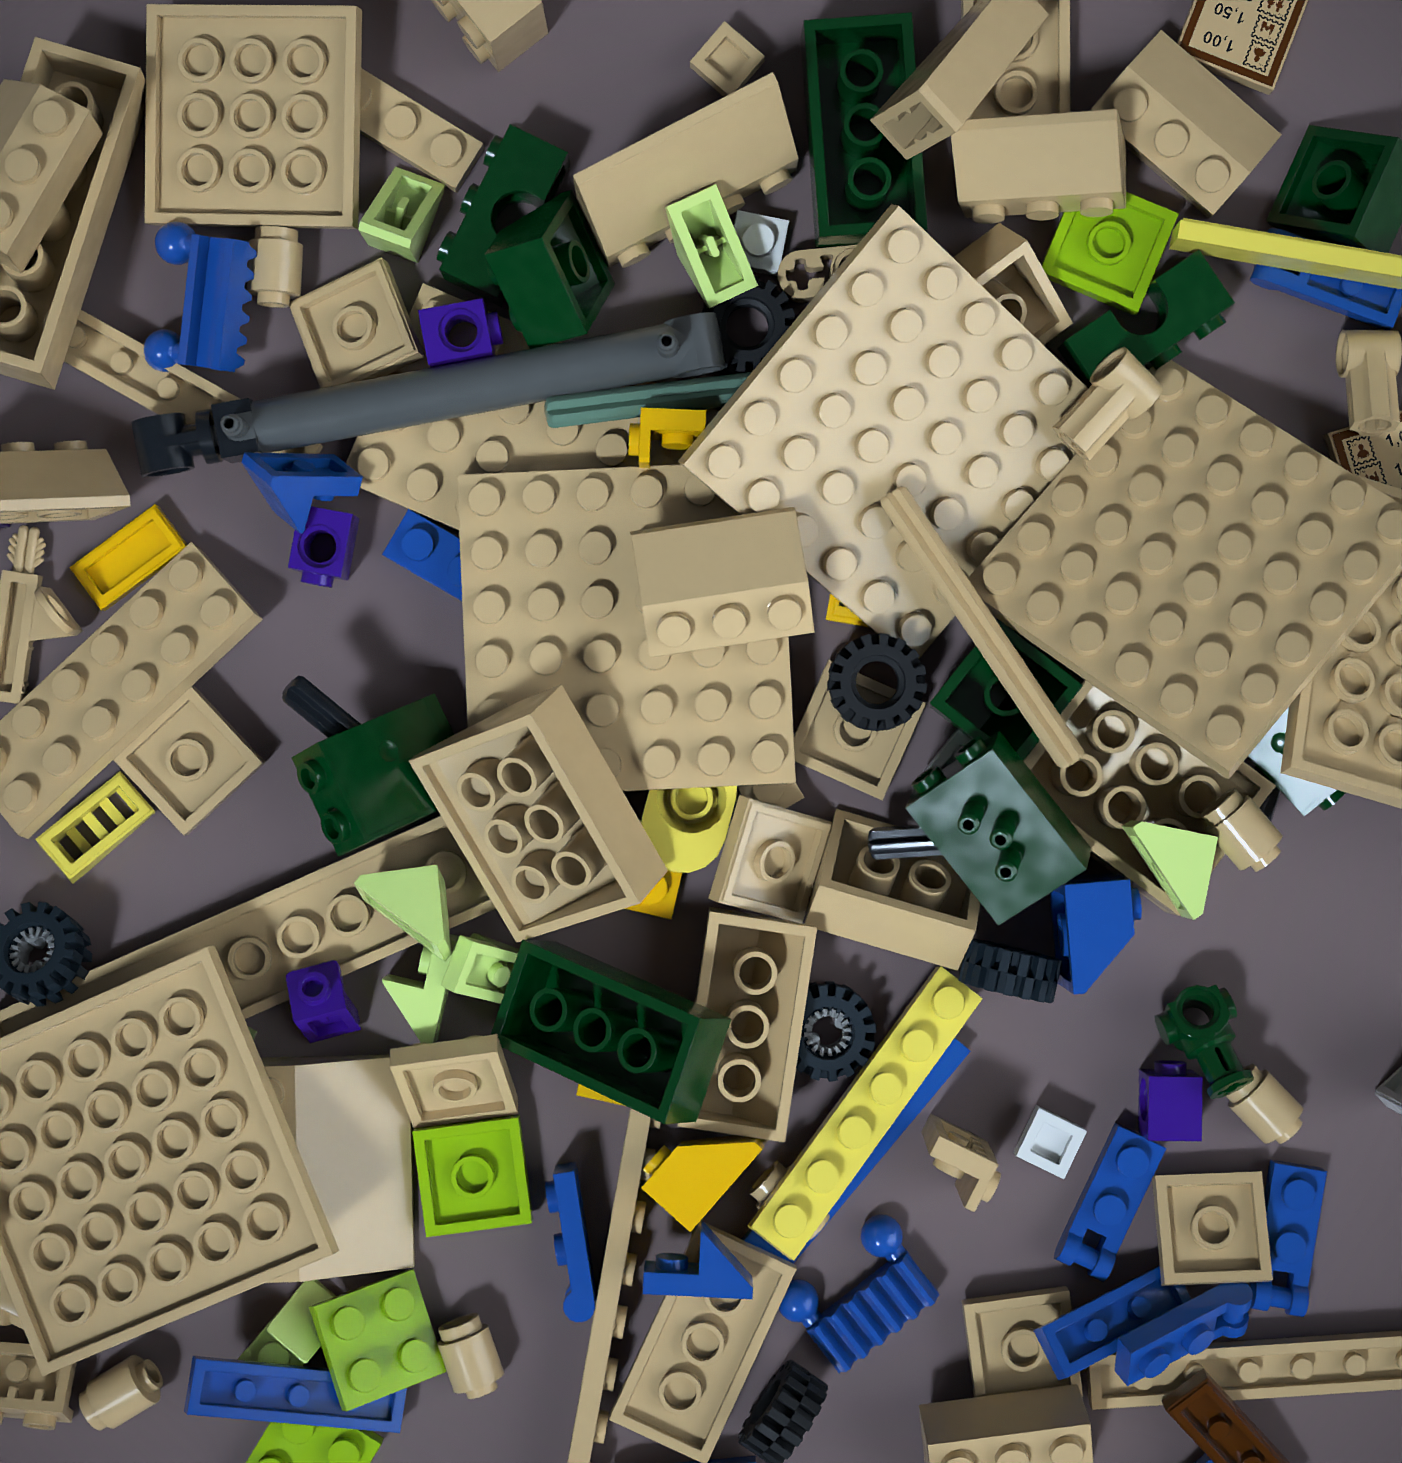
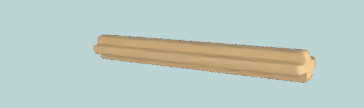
(982, 627)

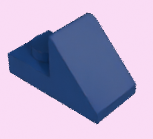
(295, 479)
(714, 1276)

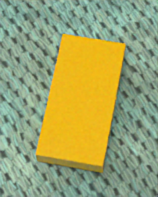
(129, 557)

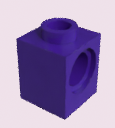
(439, 321)
(344, 531)
(1170, 1102)

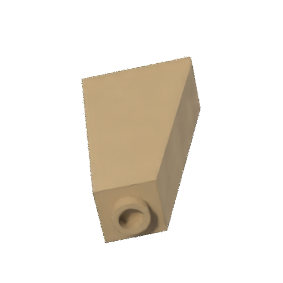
(957, 74)

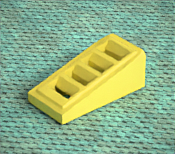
(108, 841)

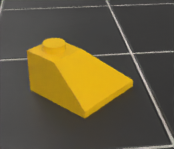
(698, 1174)

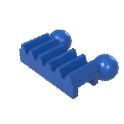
(211, 300)
(872, 1307)

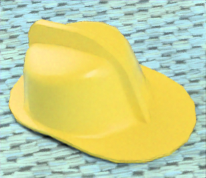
(688, 824)

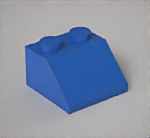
(1091, 925)

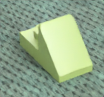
(480, 968)
(423, 1001)
(291, 1333)

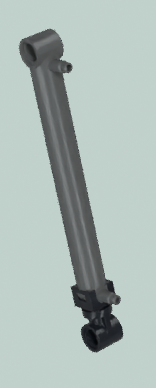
(672, 349)

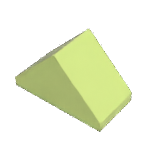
(402, 214)
(709, 246)
(1179, 862)
(413, 902)

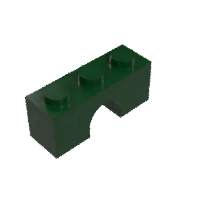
(518, 172)
(1186, 302)

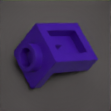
(320, 1002)

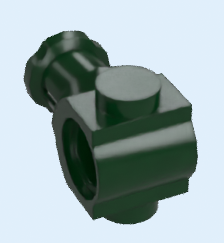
(1206, 1042)

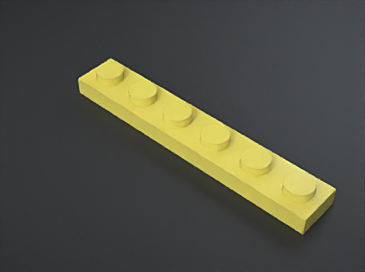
(864, 1113)

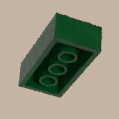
(854, 169)
(610, 1031)

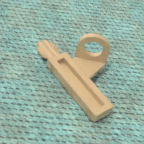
(26, 613)

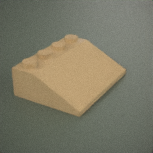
(733, 143)
(1134, 776)
(540, 816)
(357, 1157)

